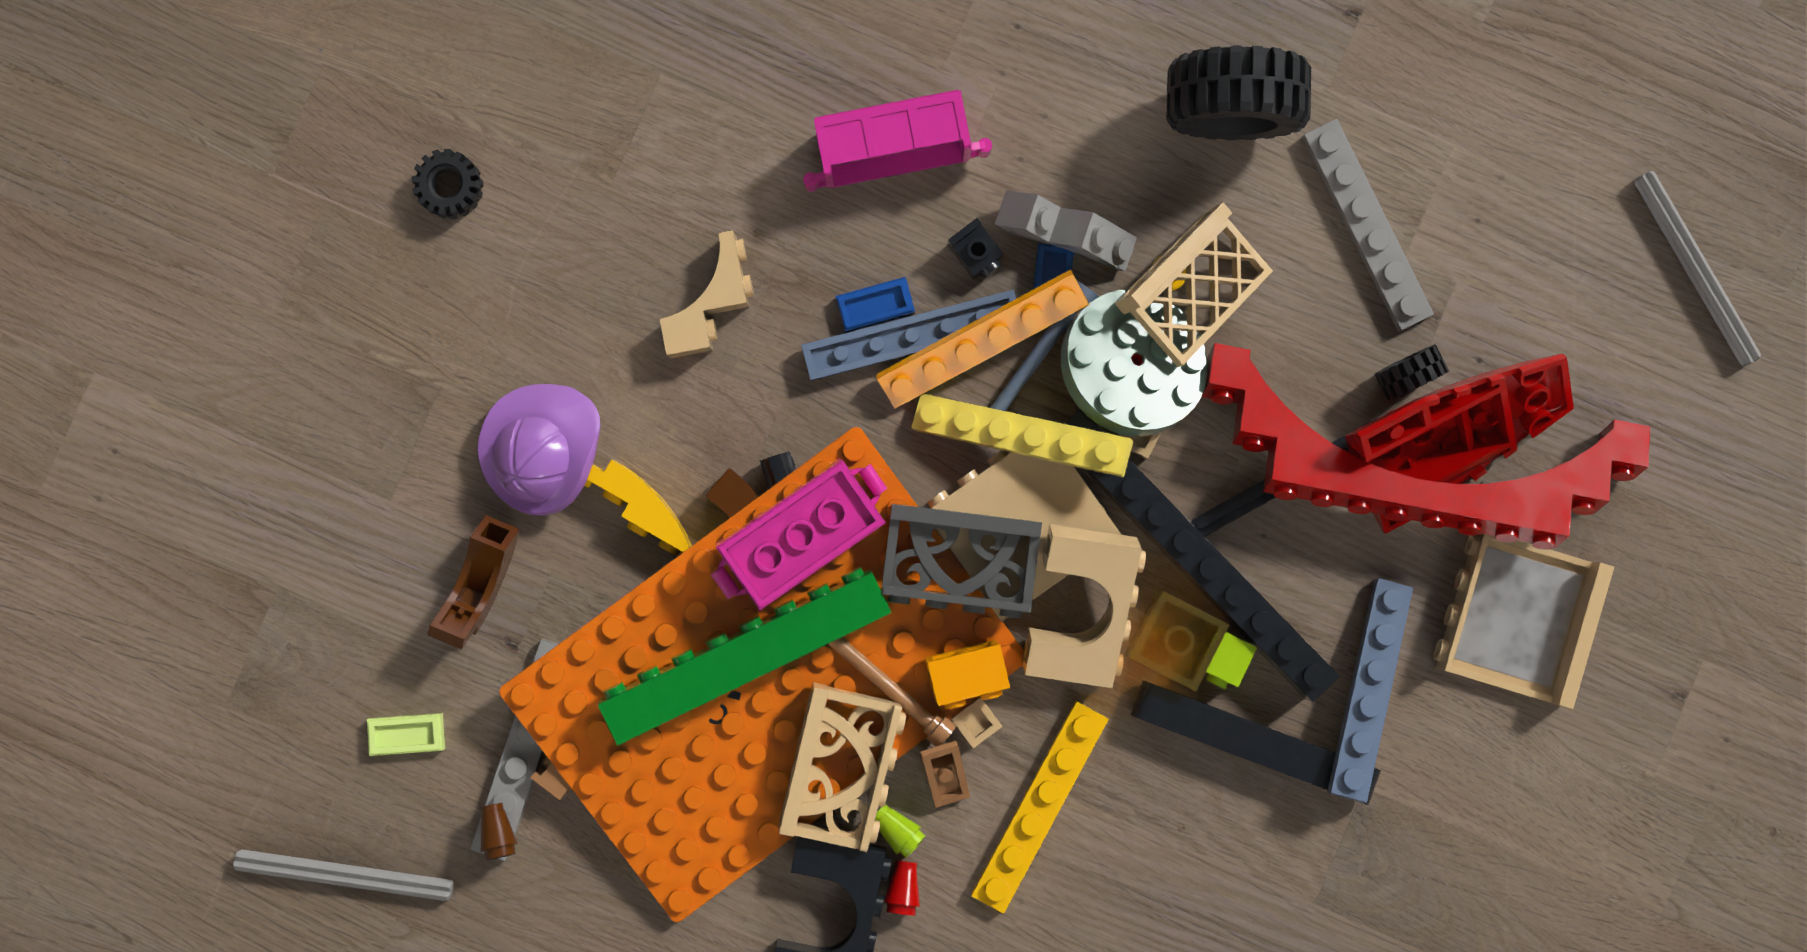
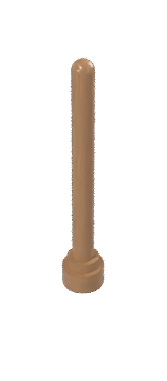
(935, 727)

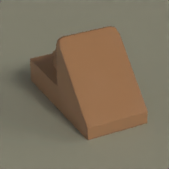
(945, 774)

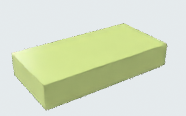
(405, 734)

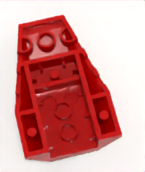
(1466, 424)

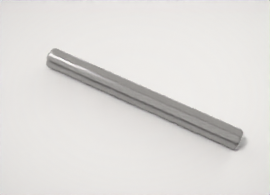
(1697, 268)
(343, 875)

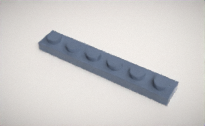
(894, 338)
(1370, 691)

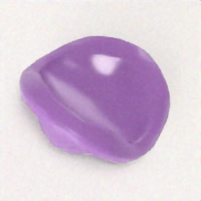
(539, 447)

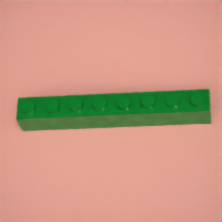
(743, 656)

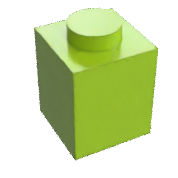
(1230, 661)

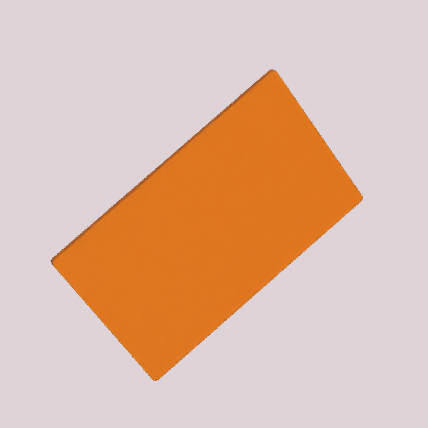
(702, 798)

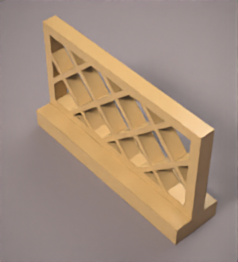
(1170, 268)

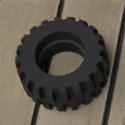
(1239, 93)

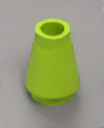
(899, 831)

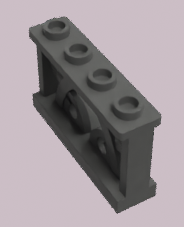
(1006, 533)

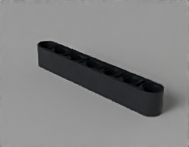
(1237, 735)

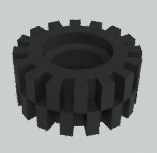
(429, 171)
(1411, 372)

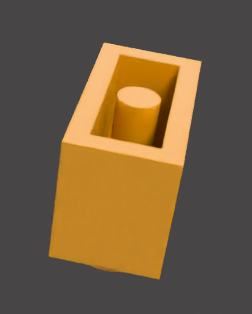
(967, 674)

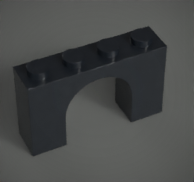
(857, 873)

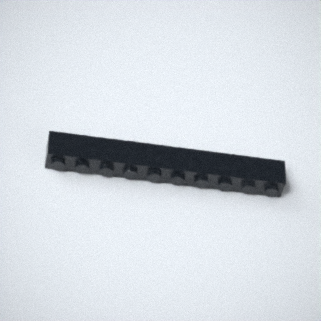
(1214, 575)

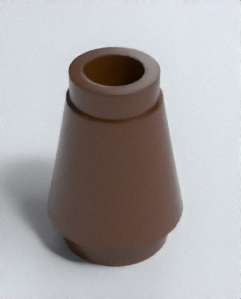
(496, 832)

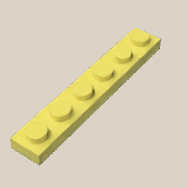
(1023, 435)

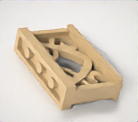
(802, 802)

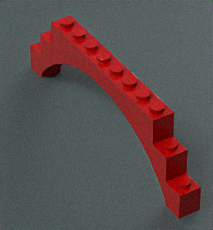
(1315, 470)

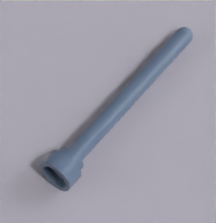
(1036, 356)

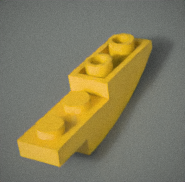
(645, 507)

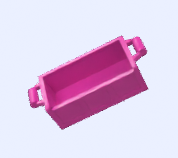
(893, 140)
(800, 533)

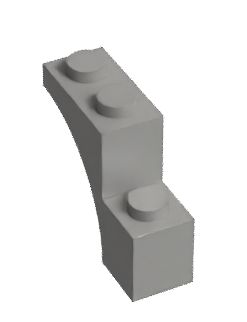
(1071, 229)

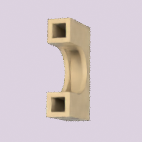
(1093, 654)

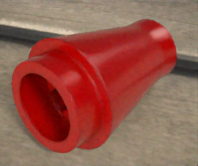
(903, 889)

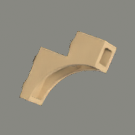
(729, 289)

